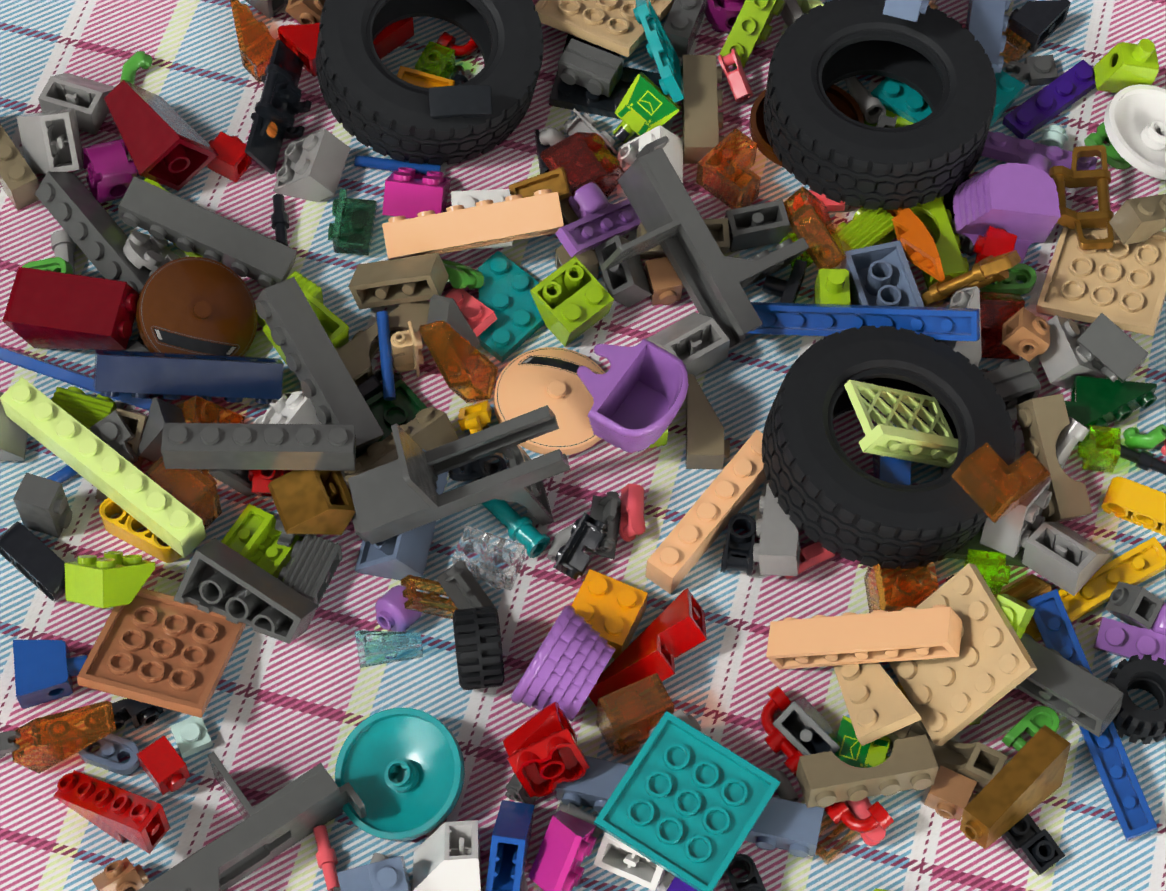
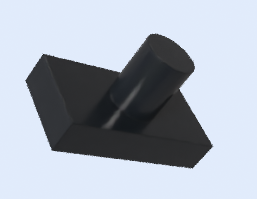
(788, 289)

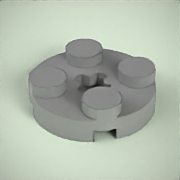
(147, 251)

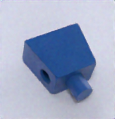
(44, 670)

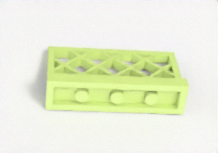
(902, 441)

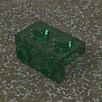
(352, 224)

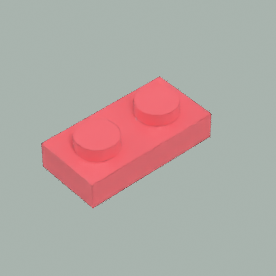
(474, 311)

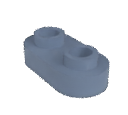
(110, 752)

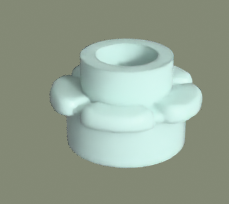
(1054, 136)

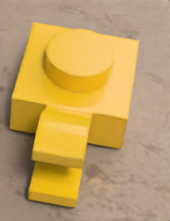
(475, 417)

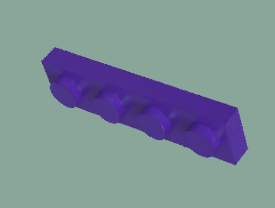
(1051, 100)

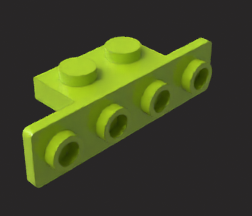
(751, 27)

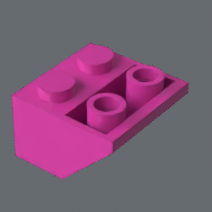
(412, 193)
(562, 853)

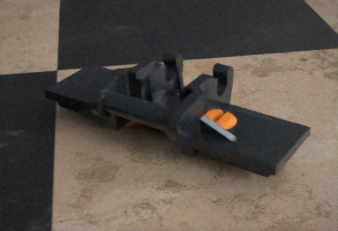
(277, 107)

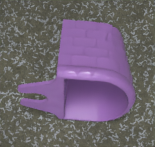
(1008, 198)
(636, 395)
(564, 666)

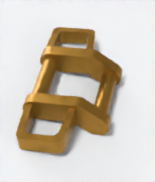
(1072, 178)
(982, 274)

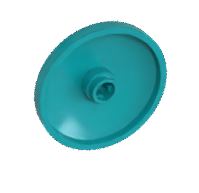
(403, 772)

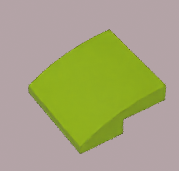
(256, 540)

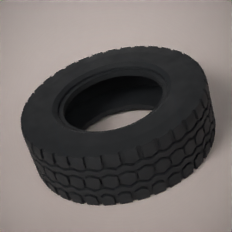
(396, 114)
(865, 161)
(843, 503)

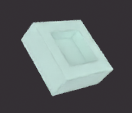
(191, 736)

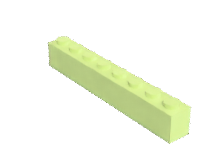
(103, 467)

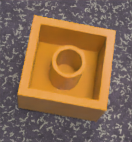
(611, 608)

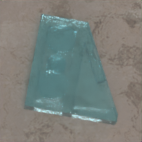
(387, 647)

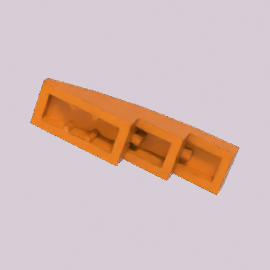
(917, 242)

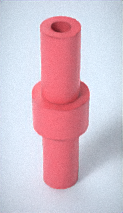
(326, 857)

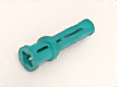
(518, 527)

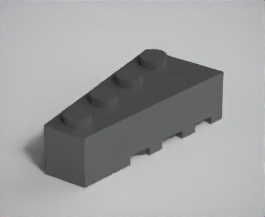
(244, 593)

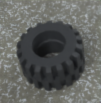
(478, 647)
(1131, 719)

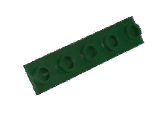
(1102, 402)

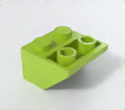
(571, 301)
(106, 580)

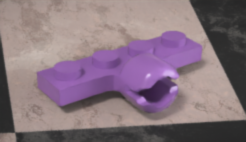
(1025, 151)
(596, 221)
(1130, 640)

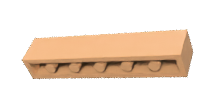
(474, 226)
(708, 516)
(865, 638)

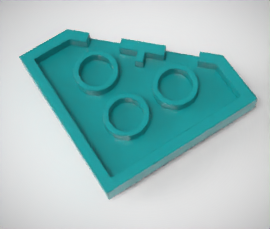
(661, 50)
(509, 296)

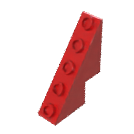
(304, 39)
(654, 650)
(114, 810)

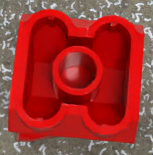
(545, 752)

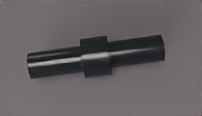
(459, 75)
(280, 219)
(1143, 459)

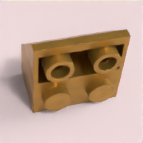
(313, 502)

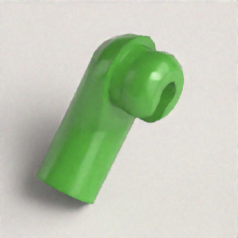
(136, 61)
(1135, 440)

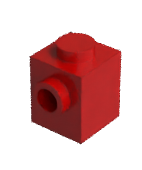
(231, 157)
(994, 242)
(164, 766)

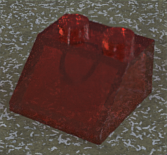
(585, 161)

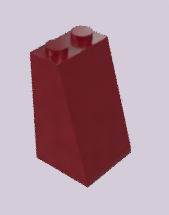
(157, 136)
(70, 310)

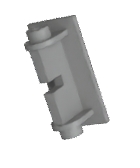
(586, 124)

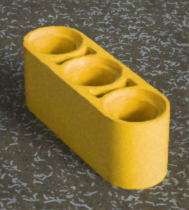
(1136, 504)
(125, 529)

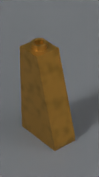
(1017, 788)

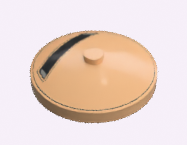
(549, 379)

